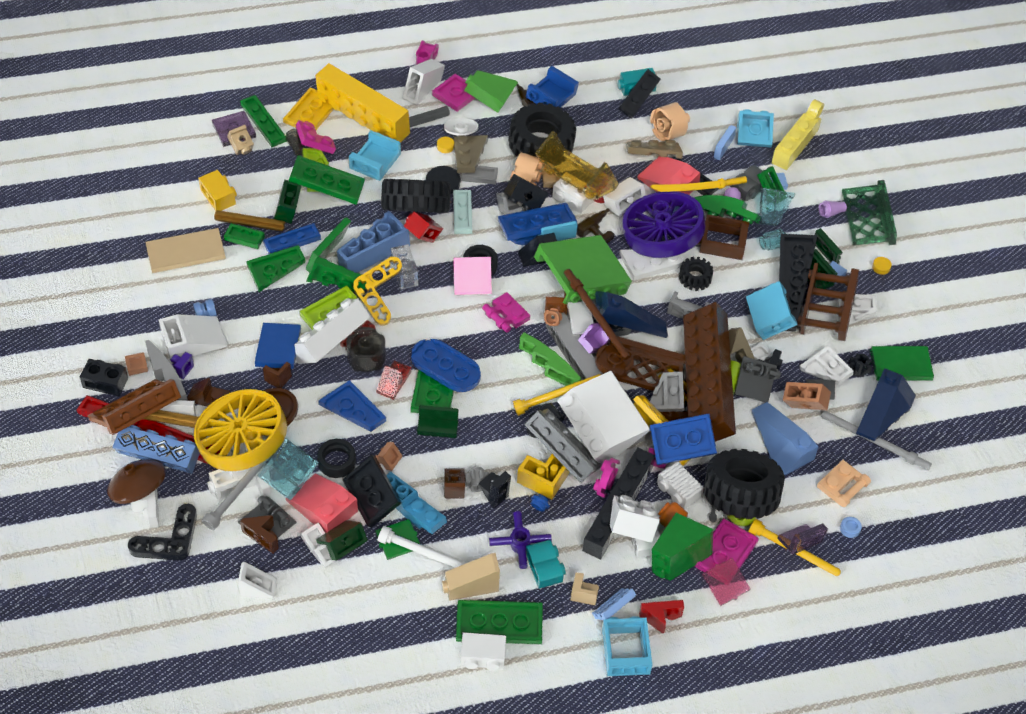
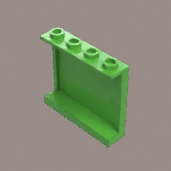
(589, 261)

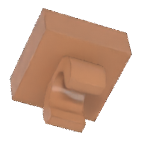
(389, 456)

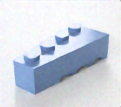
(373, 244)

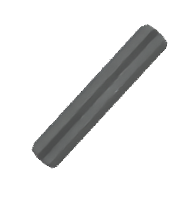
(429, 116)

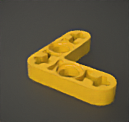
(371, 284)

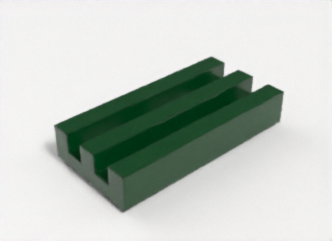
(827, 246)

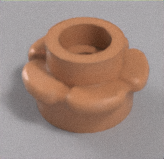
(549, 320)

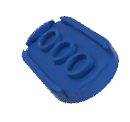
(446, 365)

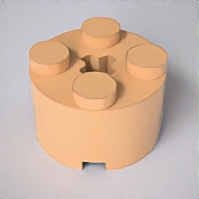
(669, 121)
(528, 168)

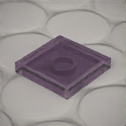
(226, 123)

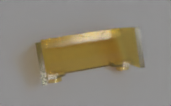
(574, 170)

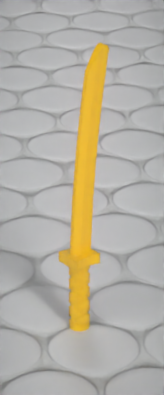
(720, 184)

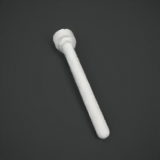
(387, 536)

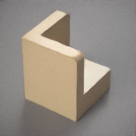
(584, 592)

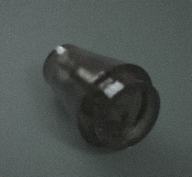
(294, 141)

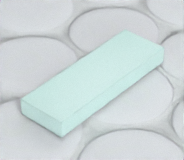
(462, 211)

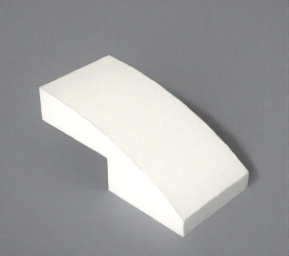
(319, 551)

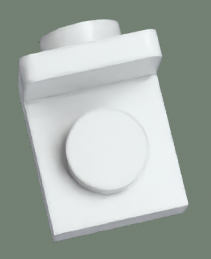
(221, 480)

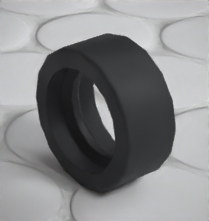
(483, 251)
(340, 470)

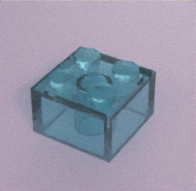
(288, 469)

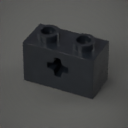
(518, 187)

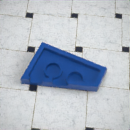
(354, 406)

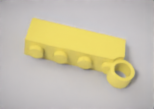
(798, 136)

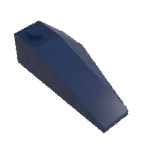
(625, 313)
(888, 403)

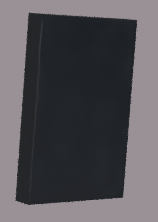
(373, 491)

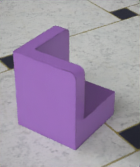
(593, 338)

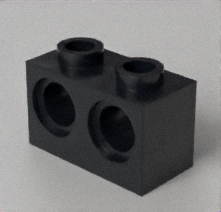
(104, 377)

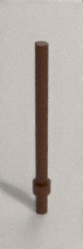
(577, 286)

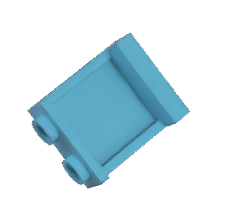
(375, 156)
(770, 310)

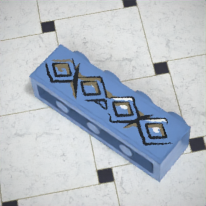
(150, 445)

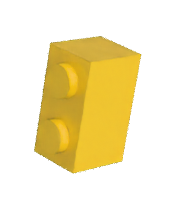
(217, 190)

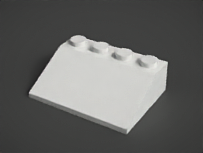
(603, 416)

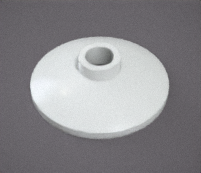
(461, 126)

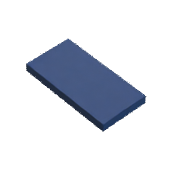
(531, 221)

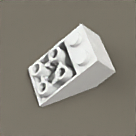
(191, 334)

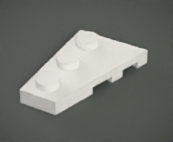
(643, 266)

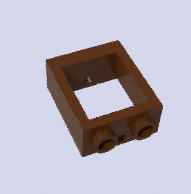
(727, 226)

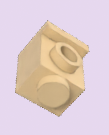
(240, 147)

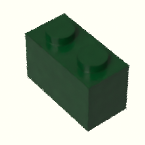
(287, 201)

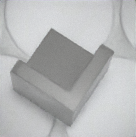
(505, 205)

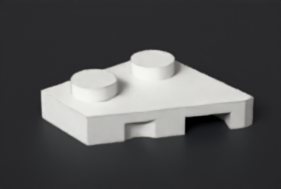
(863, 307)
(827, 366)

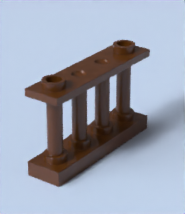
(842, 311)

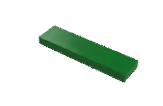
(263, 121)

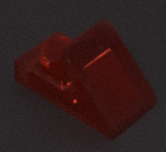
(393, 379)

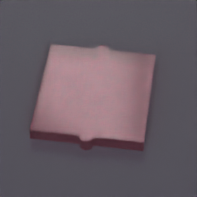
(726, 581)

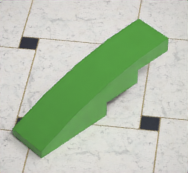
(554, 365)

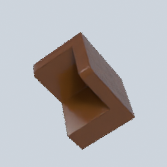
(277, 376)

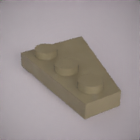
(654, 146)
(468, 152)

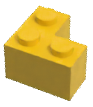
(541, 476)

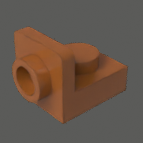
(556, 302)

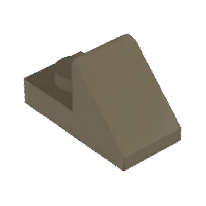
(739, 344)

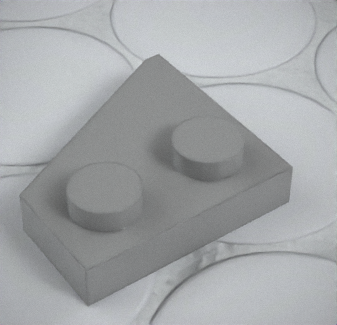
(669, 393)

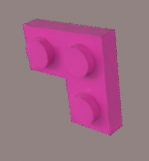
(310, 137)

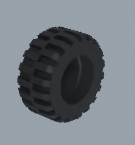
(542, 119)
(416, 195)
(744, 483)

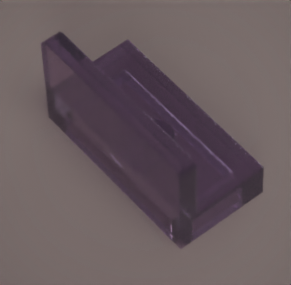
(803, 537)

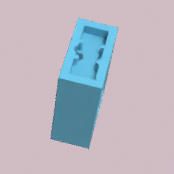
(627, 666)

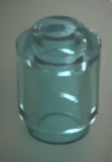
(771, 239)

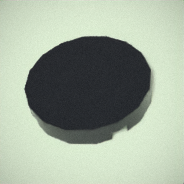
(446, 174)

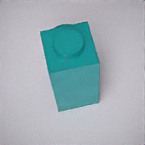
(630, 79)

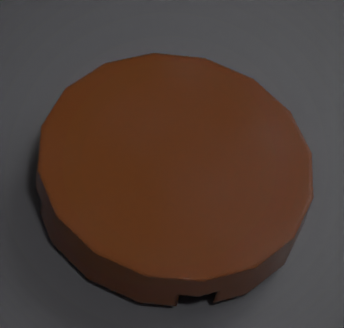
(609, 359)

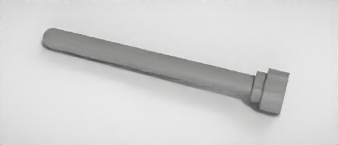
(212, 520)

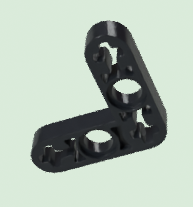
(175, 541)

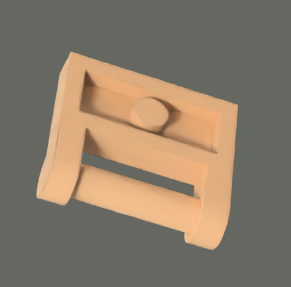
(838, 479)

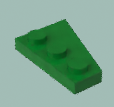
(274, 266)
(333, 274)

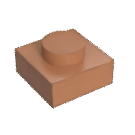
(136, 363)

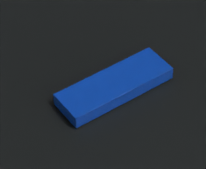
(299, 236)

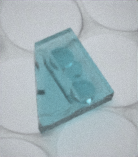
(773, 205)

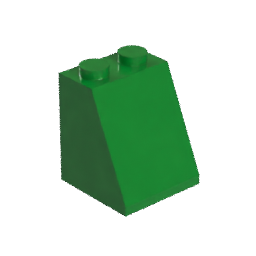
(681, 547)

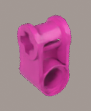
(426, 51)

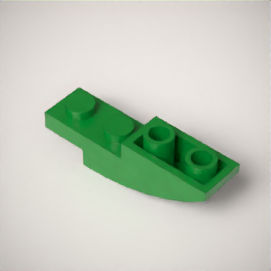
(718, 205)

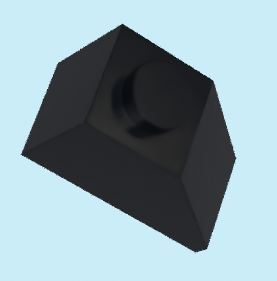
(528, 251)

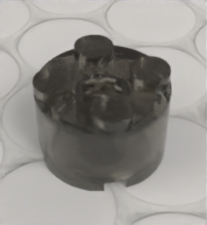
(366, 350)

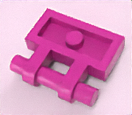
(511, 311)

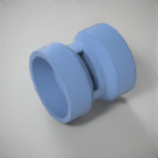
(208, 305)

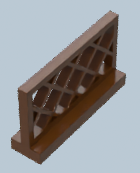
(650, 355)

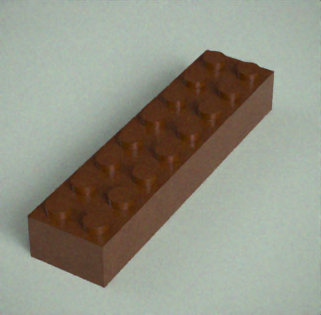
(709, 368)

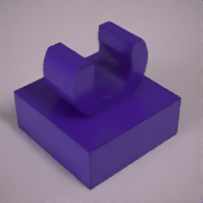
(182, 364)

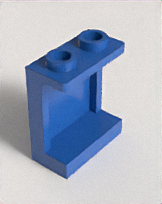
(555, 88)

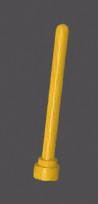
(522, 405)
(759, 529)

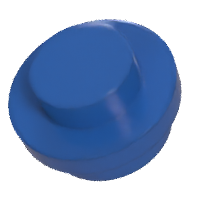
(539, 502)

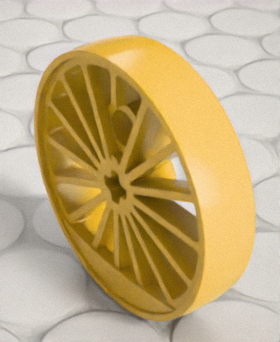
(244, 429)

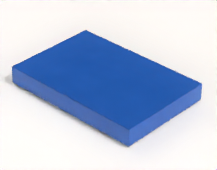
(277, 345)
(683, 439)

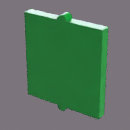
(402, 529)

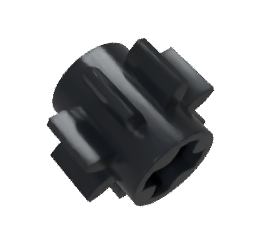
(860, 365)

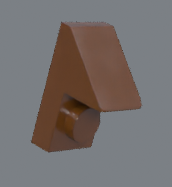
(204, 393)
(454, 483)
(260, 531)

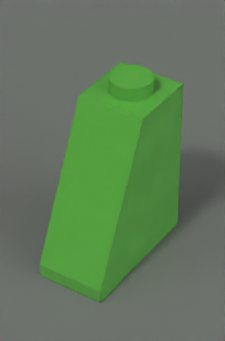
(490, 88)

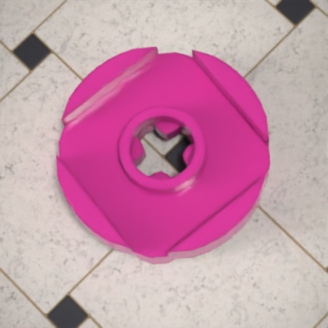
(607, 478)

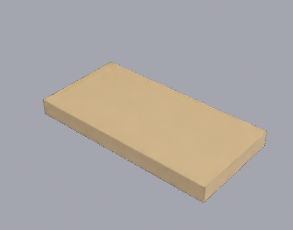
(185, 250)

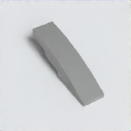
(163, 368)

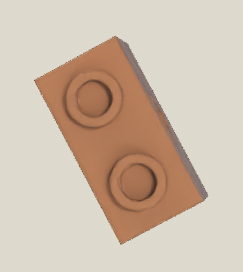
(806, 396)

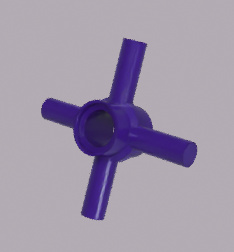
(519, 533)

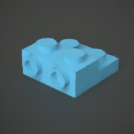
(755, 128)

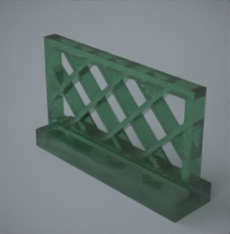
(883, 207)

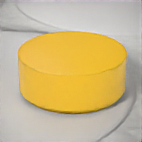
(445, 144)
(881, 265)

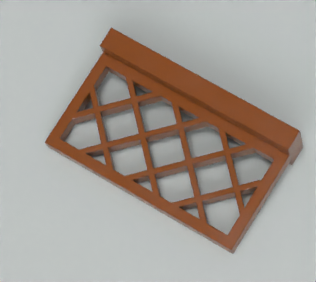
(136, 405)

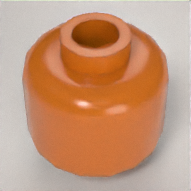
(669, 511)

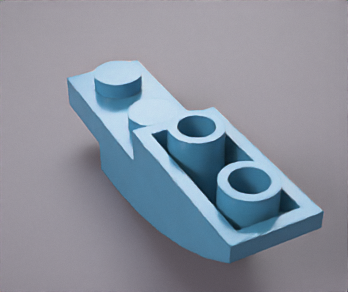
(415, 508)

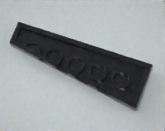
(794, 268)

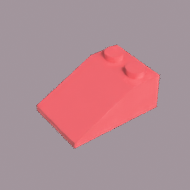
(669, 171)
(324, 502)

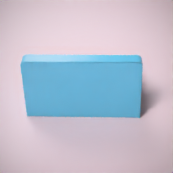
(562, 231)

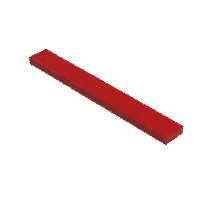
(92, 404)

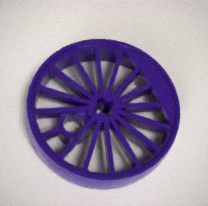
(663, 223)

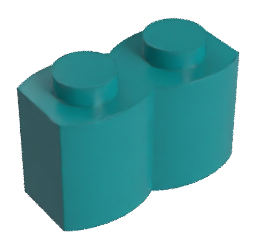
(545, 564)

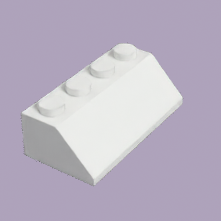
(331, 331)

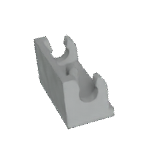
(680, 307)

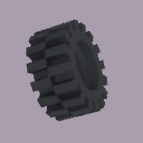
(696, 281)

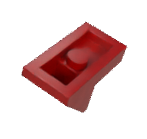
(659, 611)

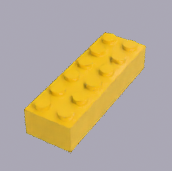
(362, 103)

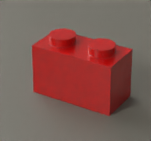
(423, 227)

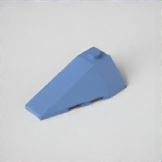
(784, 439)

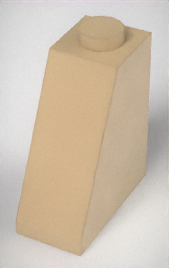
(473, 578)

